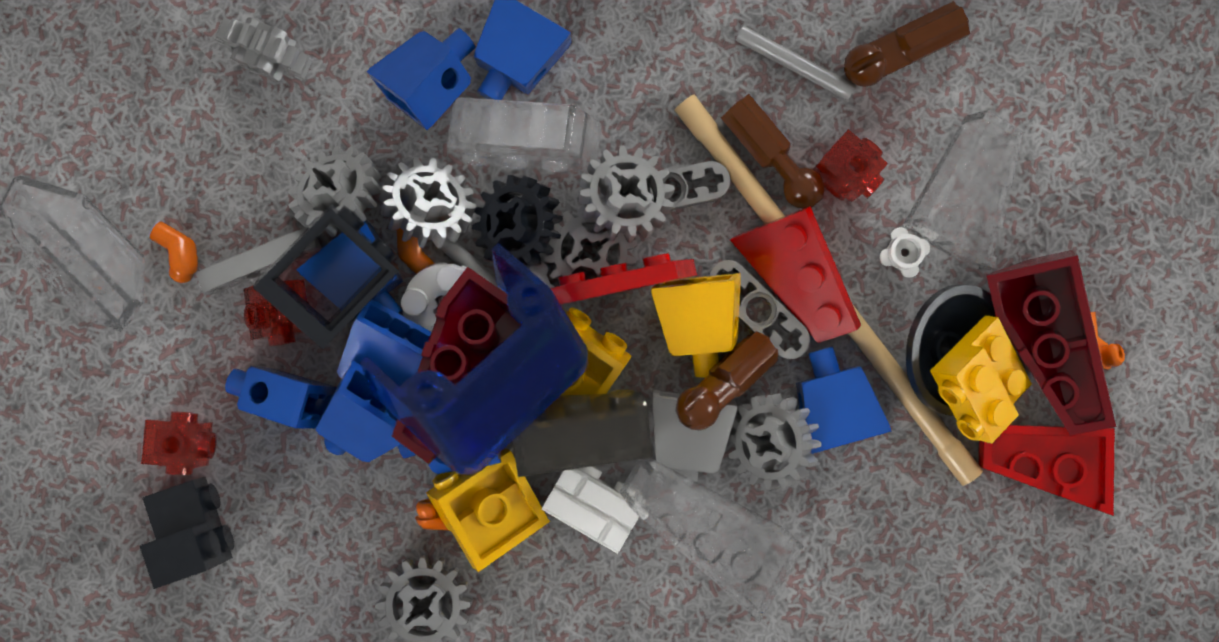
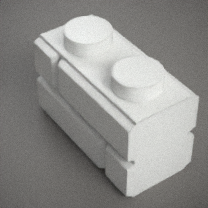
(592, 507)

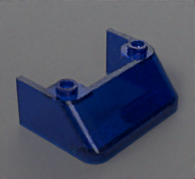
(505, 391)

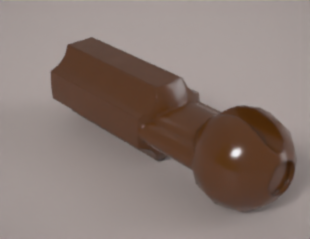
(906, 45)
(770, 149)
(729, 378)

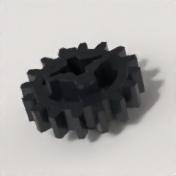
(517, 222)

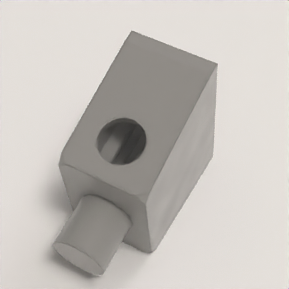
(688, 449)

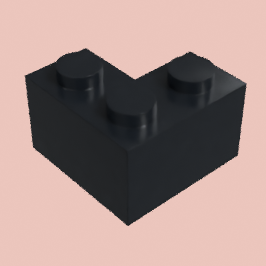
(185, 532)

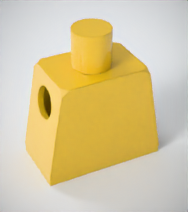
(699, 317)

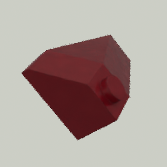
(467, 329)
(1053, 330)

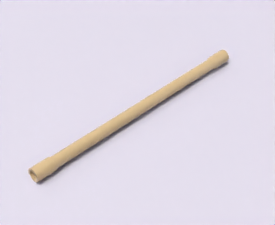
(949, 448)

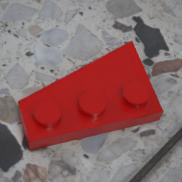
(801, 272)
(618, 278)
(1056, 462)

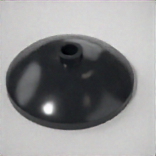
(936, 330)

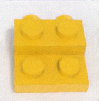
(605, 357)
(982, 381)
(487, 509)

